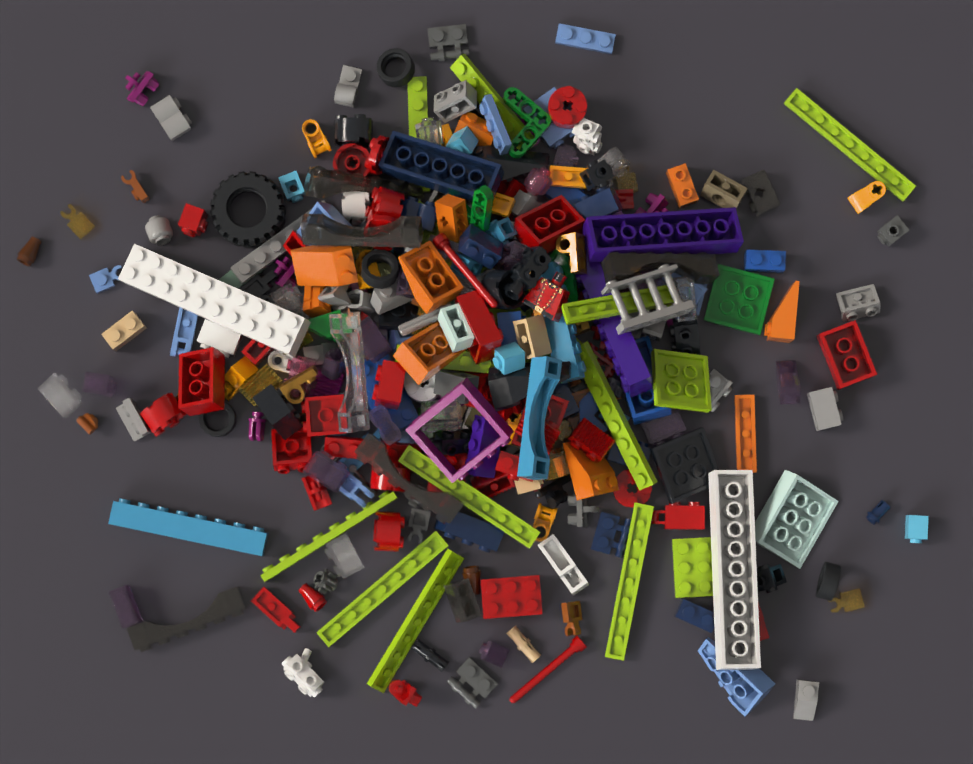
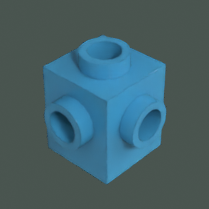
(497, 230)

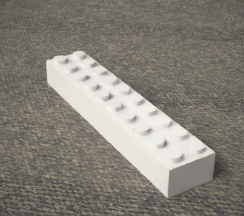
(214, 300)
(734, 570)

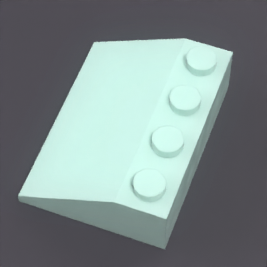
(793, 518)

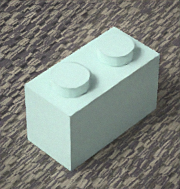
(455, 328)

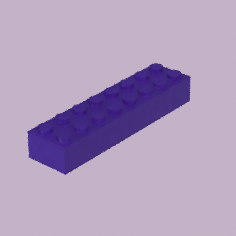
(661, 232)
(622, 348)

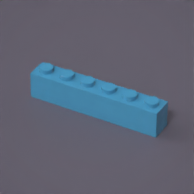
(562, 336)

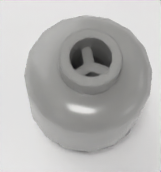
(159, 230)

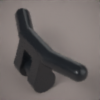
(548, 491)

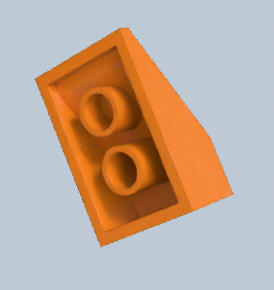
(324, 265)
(430, 277)
(783, 321)
(425, 353)
(587, 476)

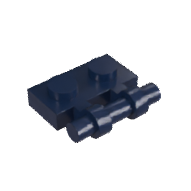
(606, 532)

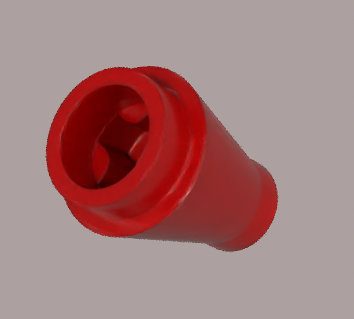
(312, 597)

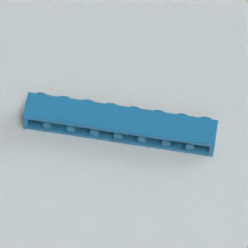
(188, 528)

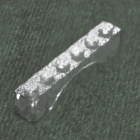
(347, 332)

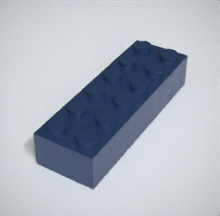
(438, 167)

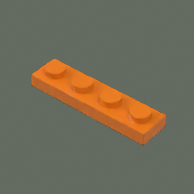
(745, 432)

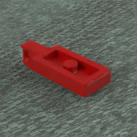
(275, 609)

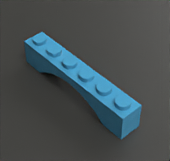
(533, 456)

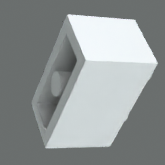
(220, 338)

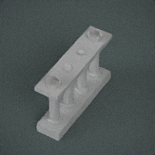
(645, 317)

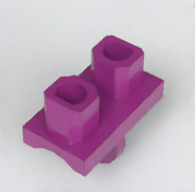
(136, 94)
(656, 203)
(285, 276)

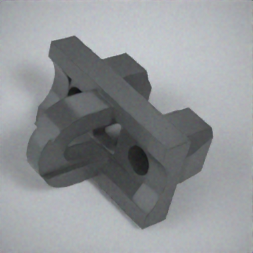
(581, 517)

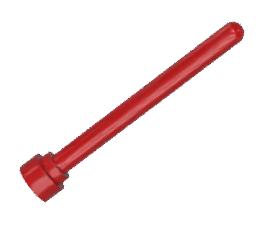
(441, 242)
(575, 646)

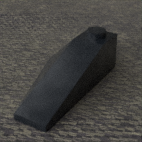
(512, 166)
(512, 387)

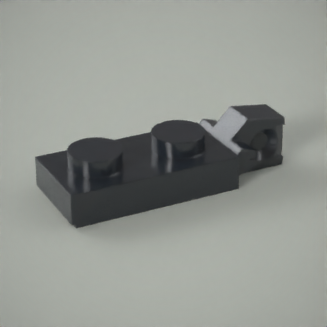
(259, 284)

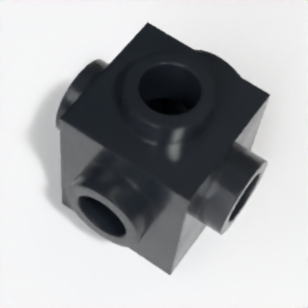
(597, 174)
(770, 577)

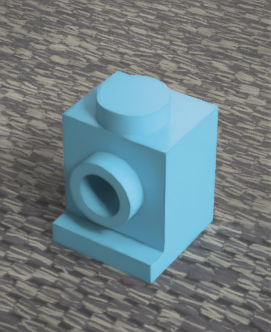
(289, 180)

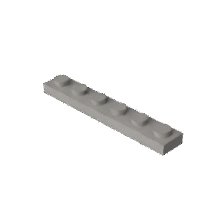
(265, 254)

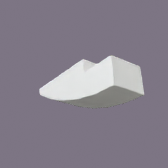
(563, 564)

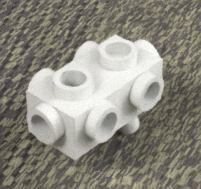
(587, 140)
(300, 671)

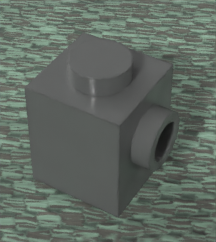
(892, 231)

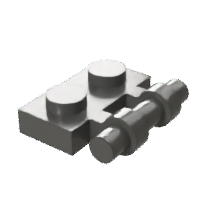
(448, 36)
(477, 678)

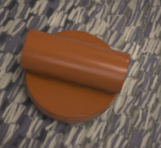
(88, 422)

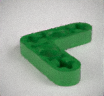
(532, 124)
(475, 214)

